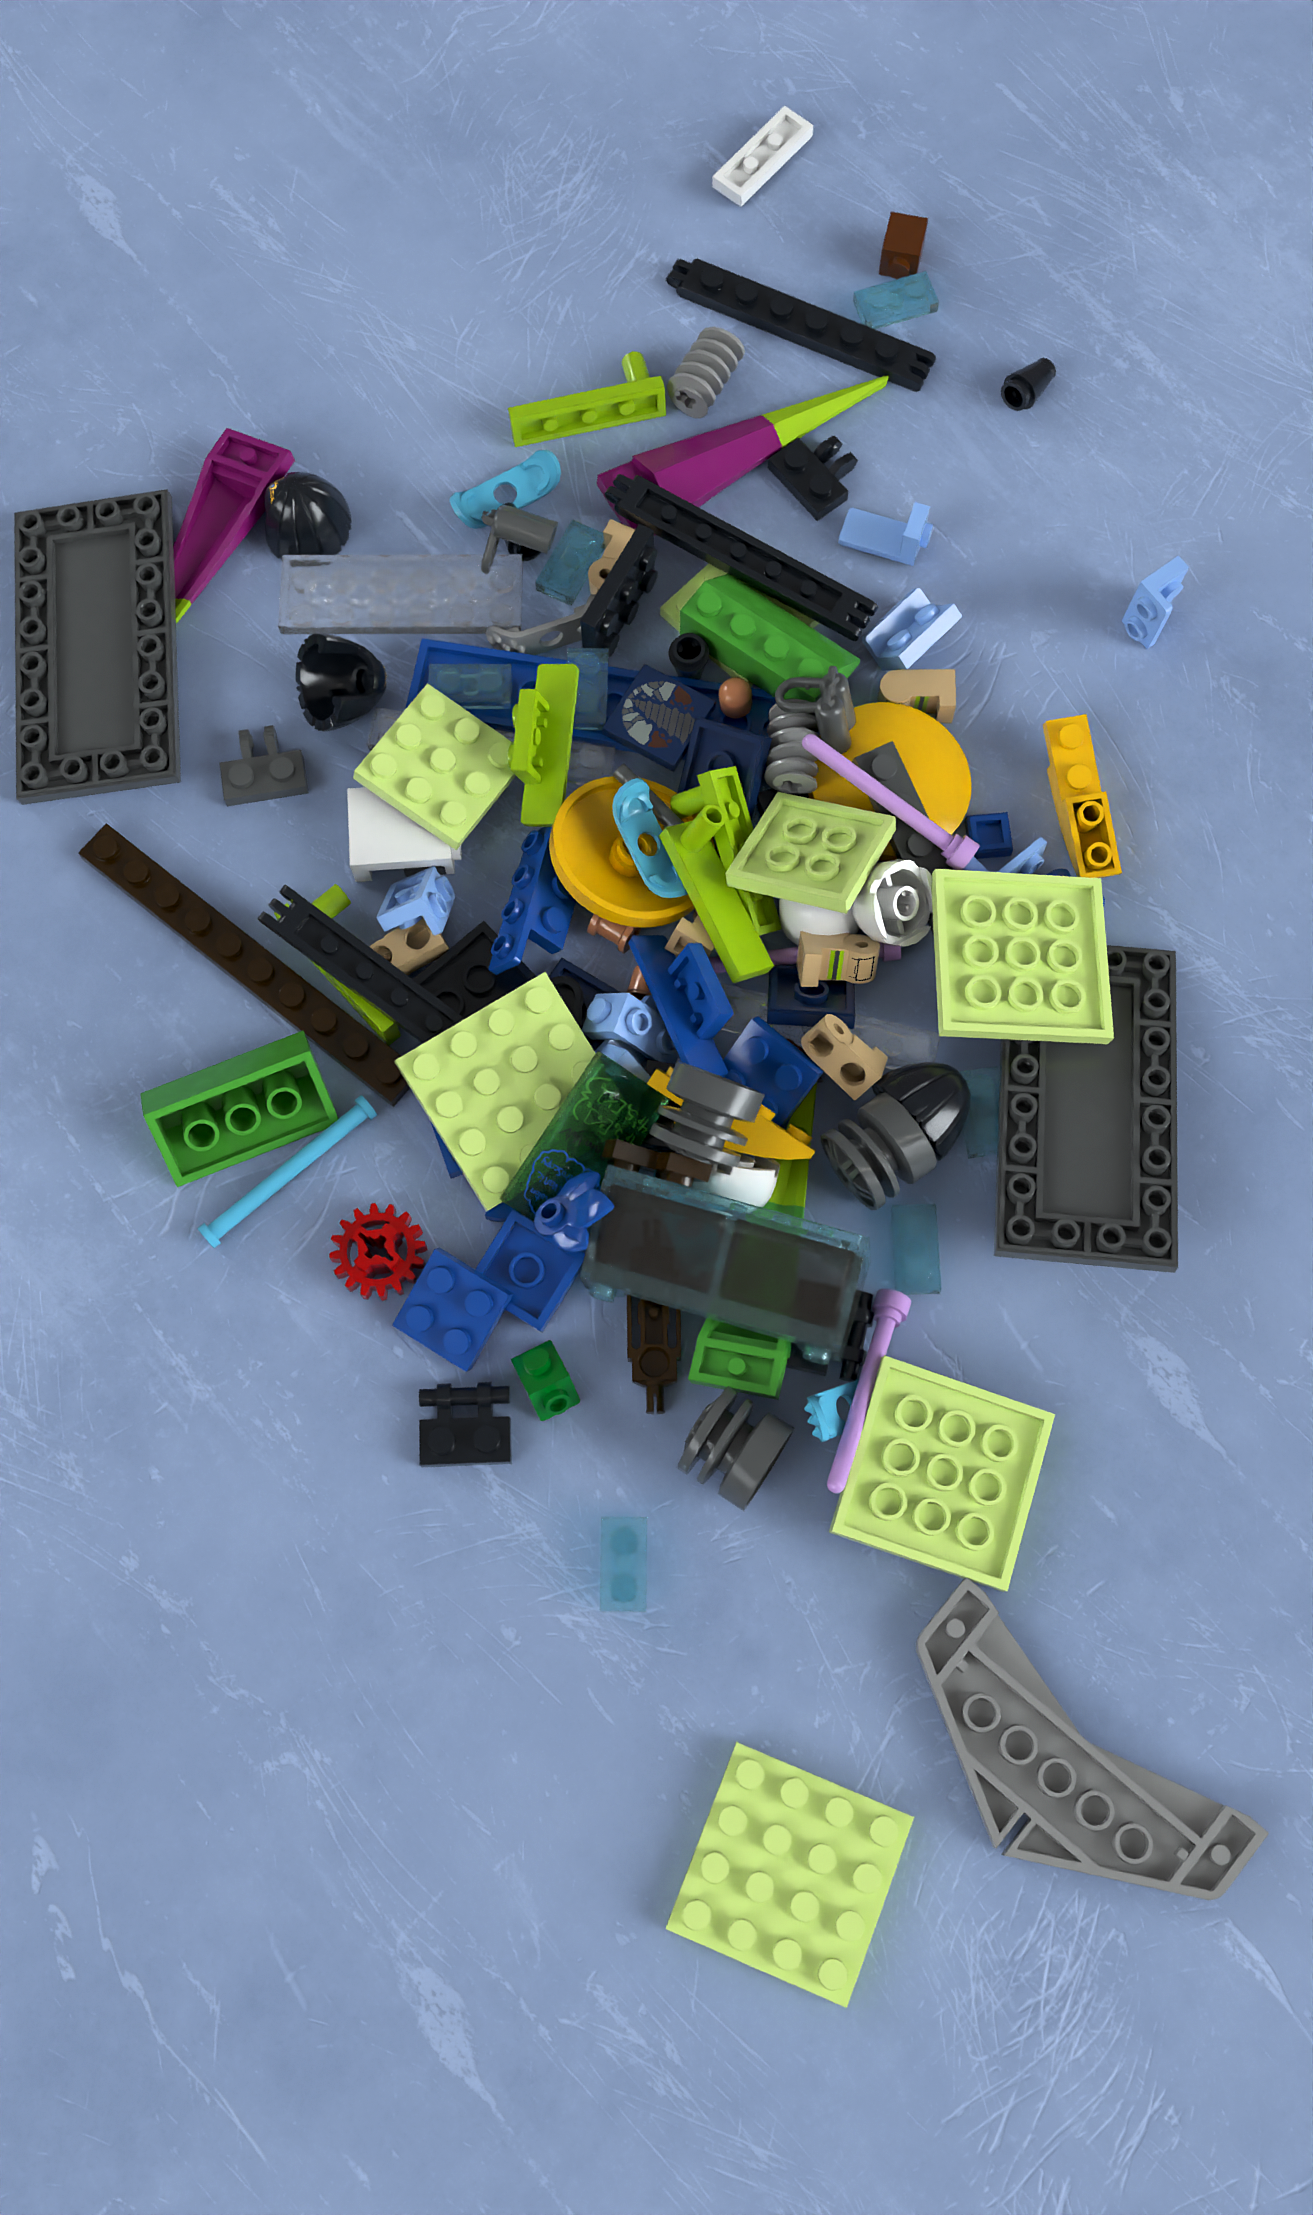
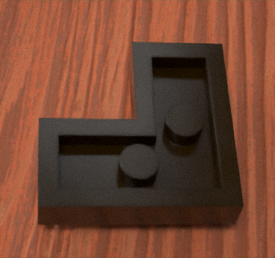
(665, 1165)

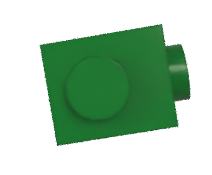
(546, 1380)

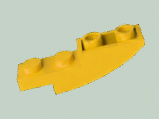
(1078, 798)
(764, 1136)

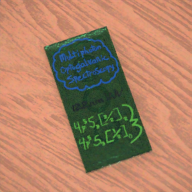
(600, 1107)

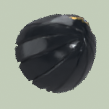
(305, 516)
(337, 681)
(934, 1097)

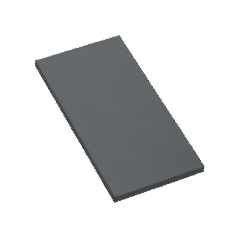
(95, 648)
(1095, 1132)

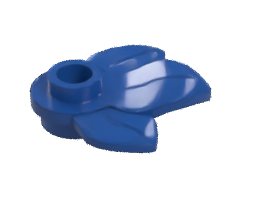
(572, 1211)

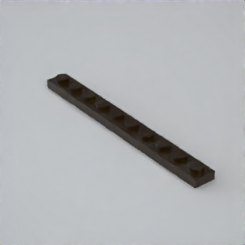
(247, 962)

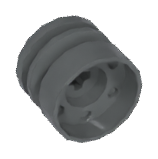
(706, 1115)
(878, 1151)
(734, 1447)

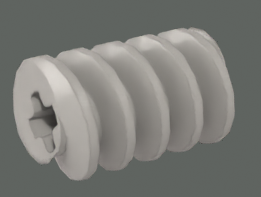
(705, 371)
(788, 764)

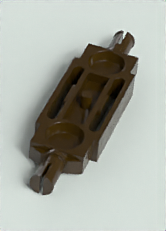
(654, 1361)

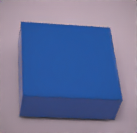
(991, 833)

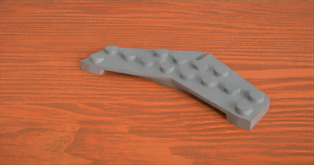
(1080, 1800)

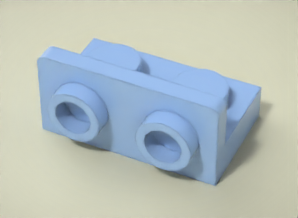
(1152, 602)
(908, 630)
(418, 896)

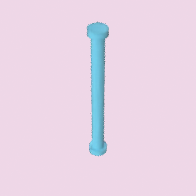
(287, 1171)

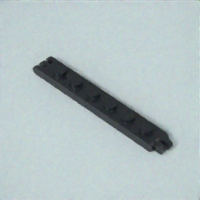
(801, 323)
(742, 555)
(359, 967)

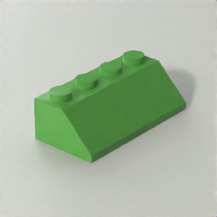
(761, 638)
(238, 1108)

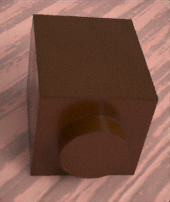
(903, 245)

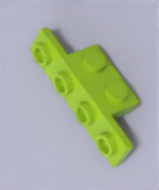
(544, 741)

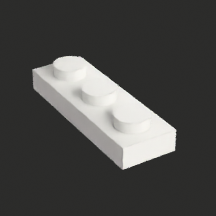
(762, 156)

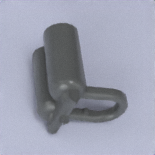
(518, 528)
(832, 710)

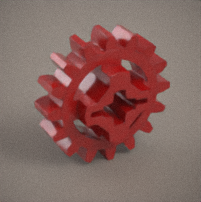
(369, 1266)

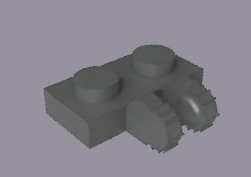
(263, 776)

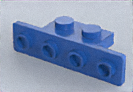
(536, 908)
(686, 998)

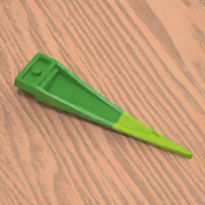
(738, 1356)

